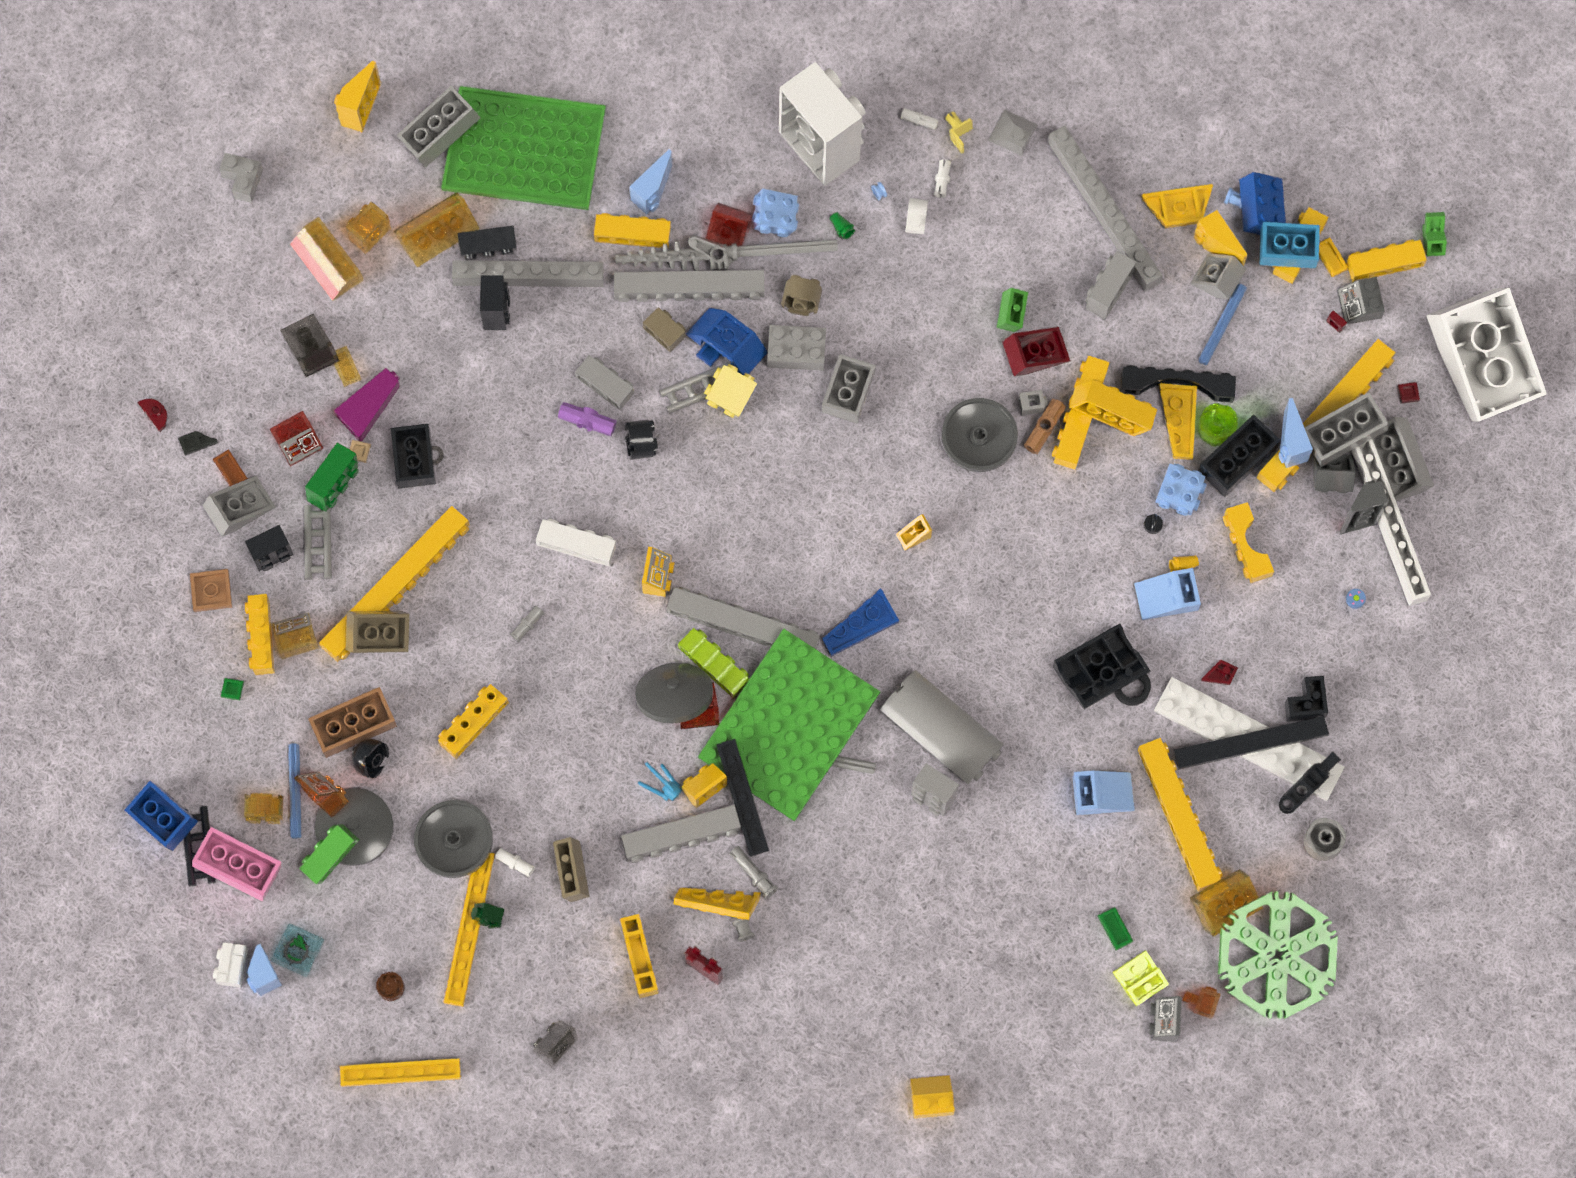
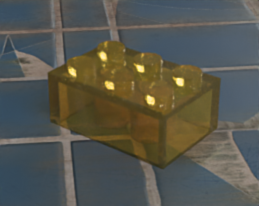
(1222, 898)

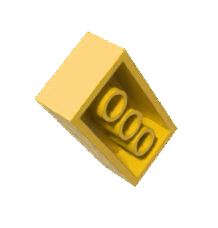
(1113, 407)

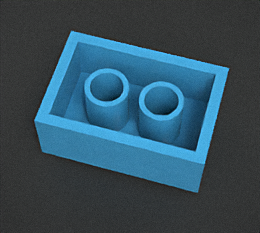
(1289, 245)

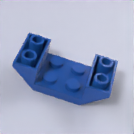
(729, 338)

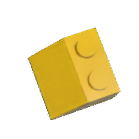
(704, 785)
(932, 1096)

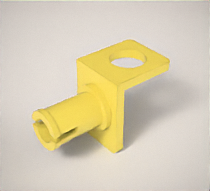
(958, 129)

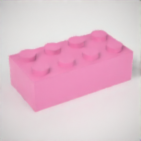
(236, 864)

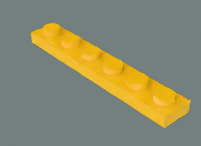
(400, 1072)

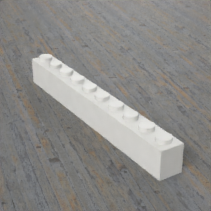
(1393, 527)

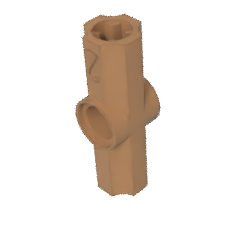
(1039, 435)

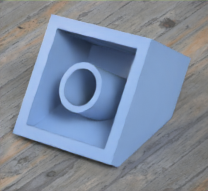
(261, 973)

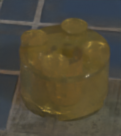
(263, 807)

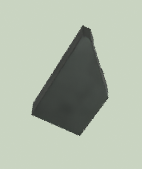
(195, 441)

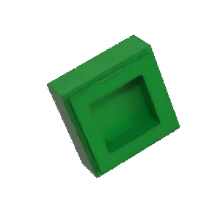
(232, 689)

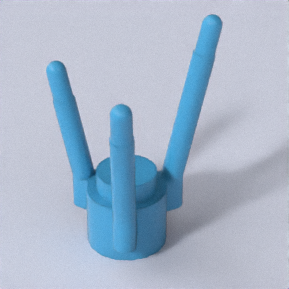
(671, 789)

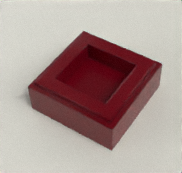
(1336, 321)
(1408, 392)

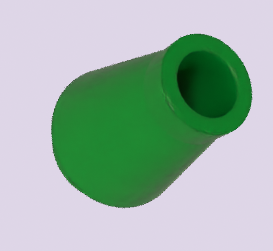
(843, 226)

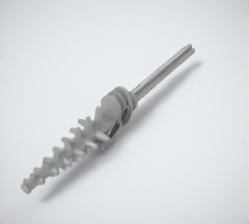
(703, 249)

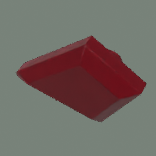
(1221, 673)

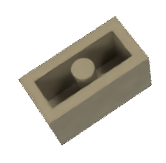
(664, 329)

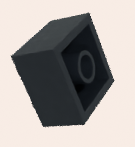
(269, 548)

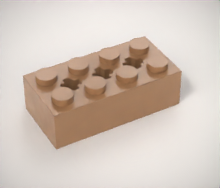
(364, 727)

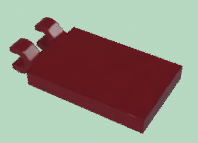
(703, 965)

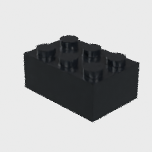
(487, 242)
(494, 302)
(413, 456)

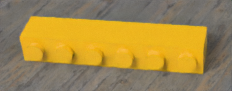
(1077, 423)

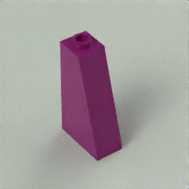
(368, 403)

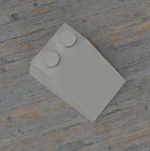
(238, 505)

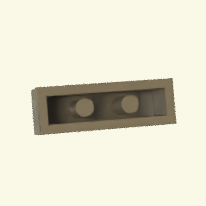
(571, 869)

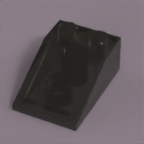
(309, 345)
(555, 1043)

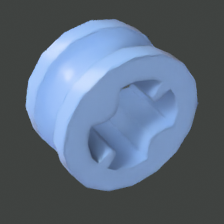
(879, 191)

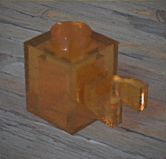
(1205, 1002)

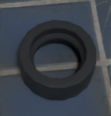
(1137, 700)

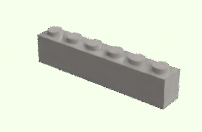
(681, 833)

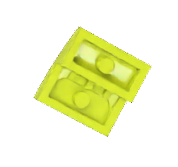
(1140, 978)

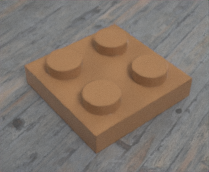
(211, 590)

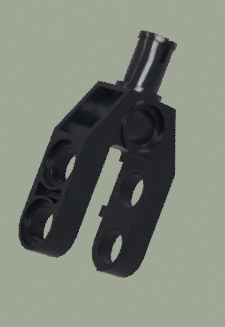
(1312, 780)

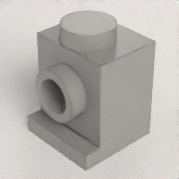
(1033, 396)

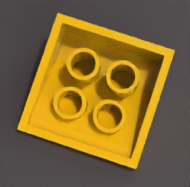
(358, 98)

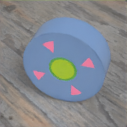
(1355, 598)

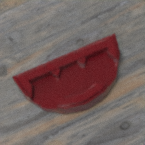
(155, 411)

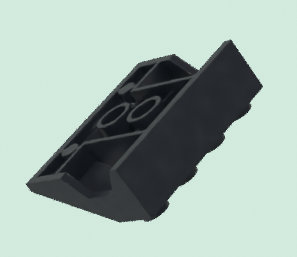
(1100, 667)

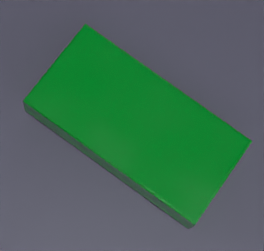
(1115, 928)

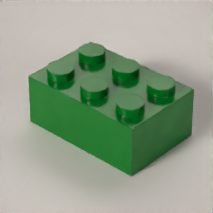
(332, 477)

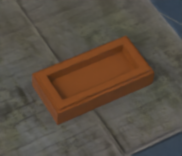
(229, 468)

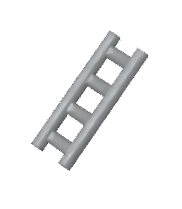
(687, 384)
(325, 550)

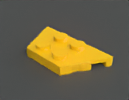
(1179, 206)

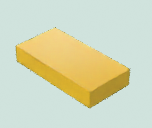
(1332, 258)

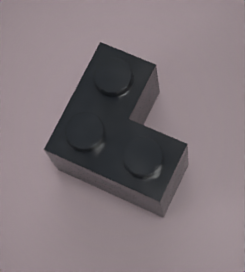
(1311, 704)

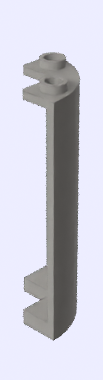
(942, 727)

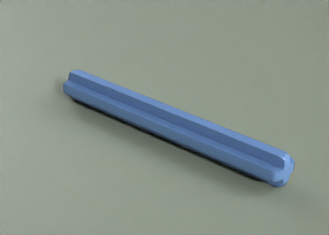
(1222, 324)
(294, 791)

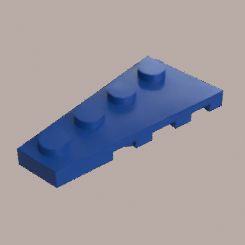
(861, 624)

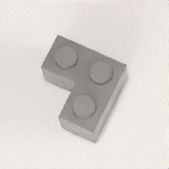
(245, 174)

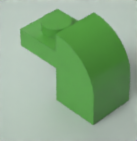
(1433, 234)

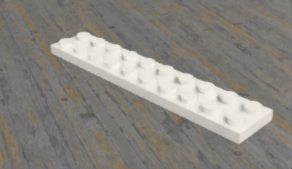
(1218, 721)

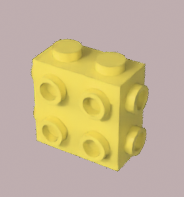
(730, 390)

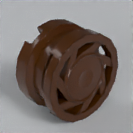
(390, 986)

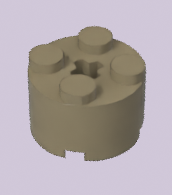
(802, 295)

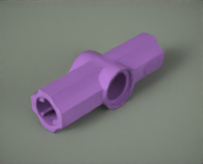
(587, 418)

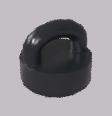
(1153, 524)

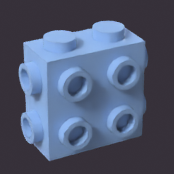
(775, 212)
(1181, 489)

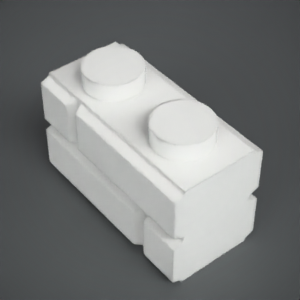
(231, 964)

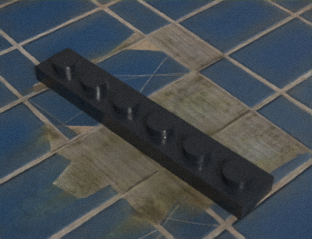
(743, 797)

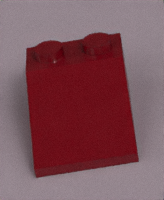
(1035, 350)

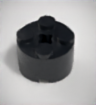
(640, 439)

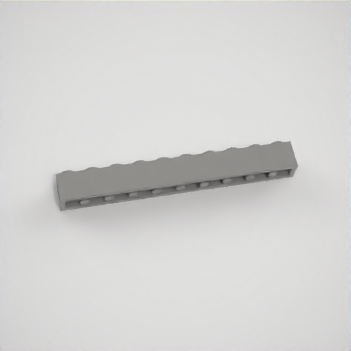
(1104, 207)

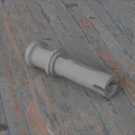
(759, 878)

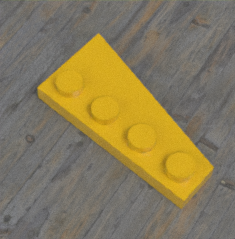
(1180, 413)
(718, 902)

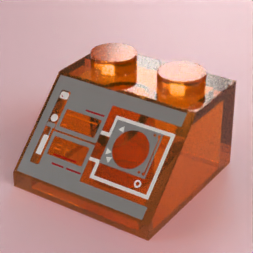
(323, 792)

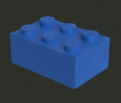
(1261, 201)
(161, 815)

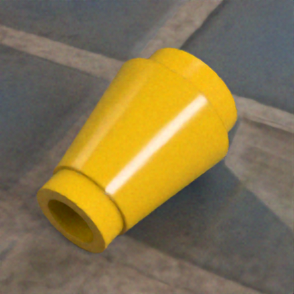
(1183, 562)

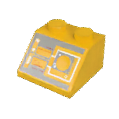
(656, 572)

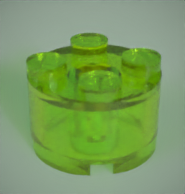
(1219, 414)

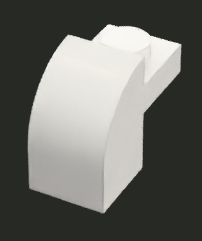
(916, 216)

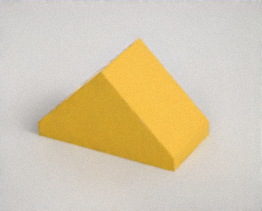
(915, 532)

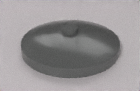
(979, 434)
(674, 693)
(367, 819)
(453, 839)

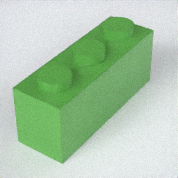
(328, 853)

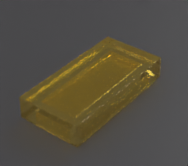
(346, 367)

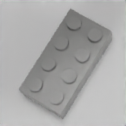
(438, 126)
(1346, 429)

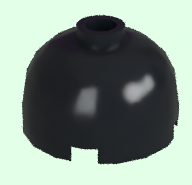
(368, 757)

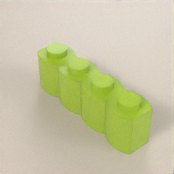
(713, 662)

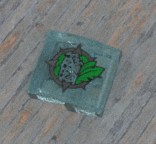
(297, 950)

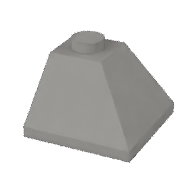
(1012, 132)

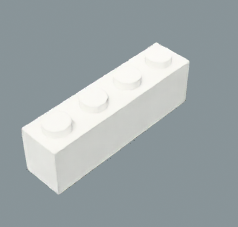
(576, 542)

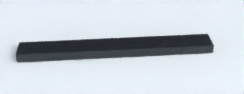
(1251, 742)

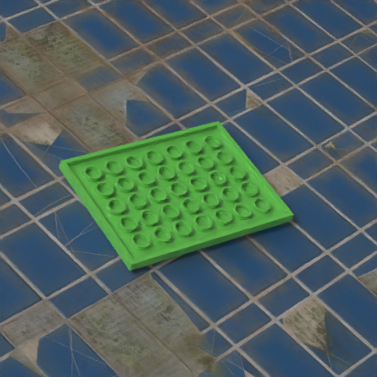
(526, 149)
(792, 722)

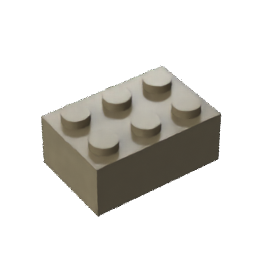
(377, 631)

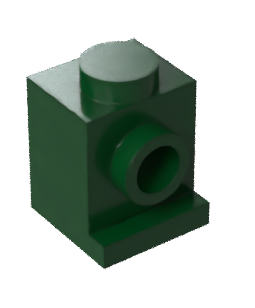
(488, 915)

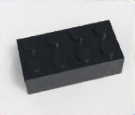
(1239, 455)

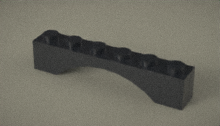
(1217, 387)

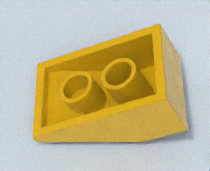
(1218, 238)

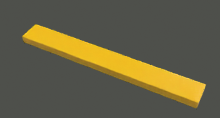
(467, 935)

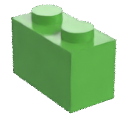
(1012, 310)

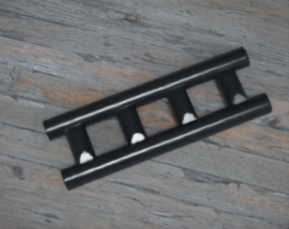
(189, 855)

